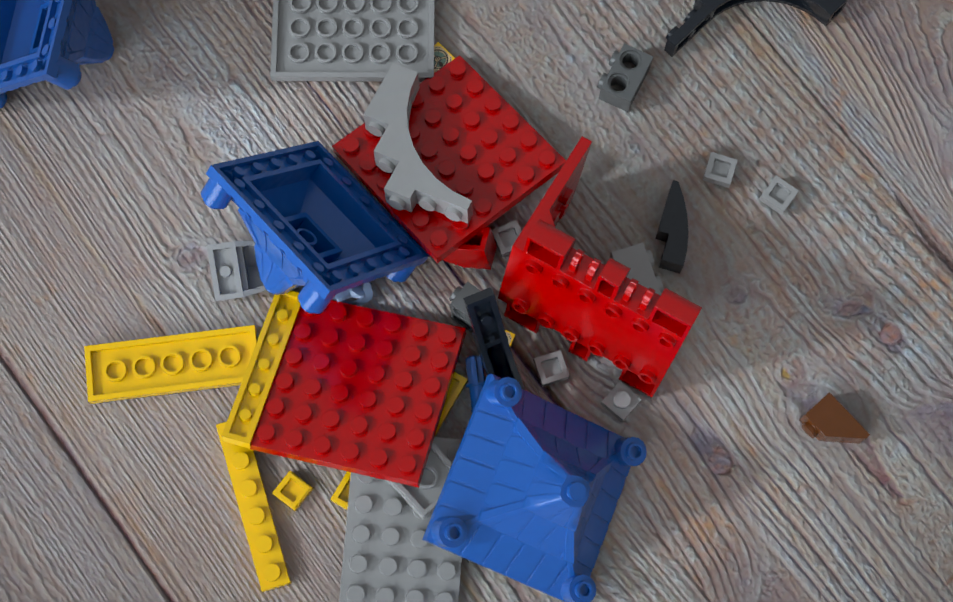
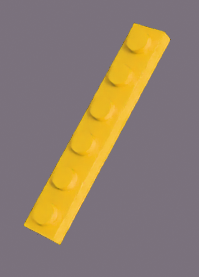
(261, 370)
(255, 514)

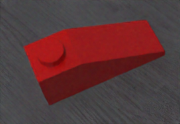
(476, 252)

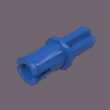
(475, 378)

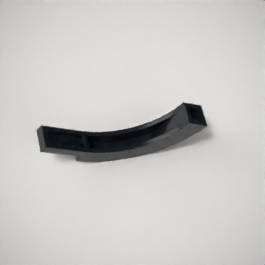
(706, 10)
(491, 335)

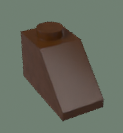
(832, 423)

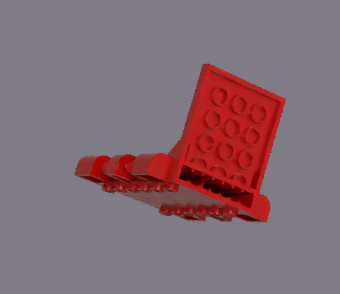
(590, 301)

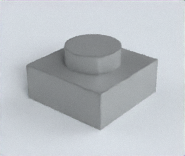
(720, 169)
(778, 195)
(506, 236)
(551, 368)
(621, 401)

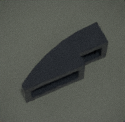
(674, 230)

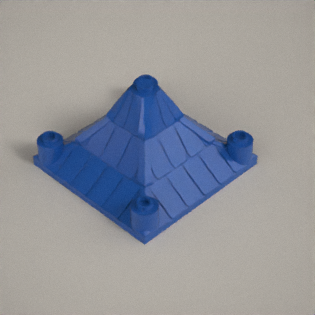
(50, 42)
(312, 223)
(532, 491)

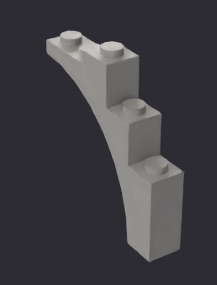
(411, 180)

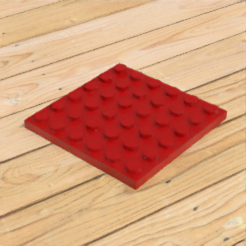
(470, 145)
(360, 391)

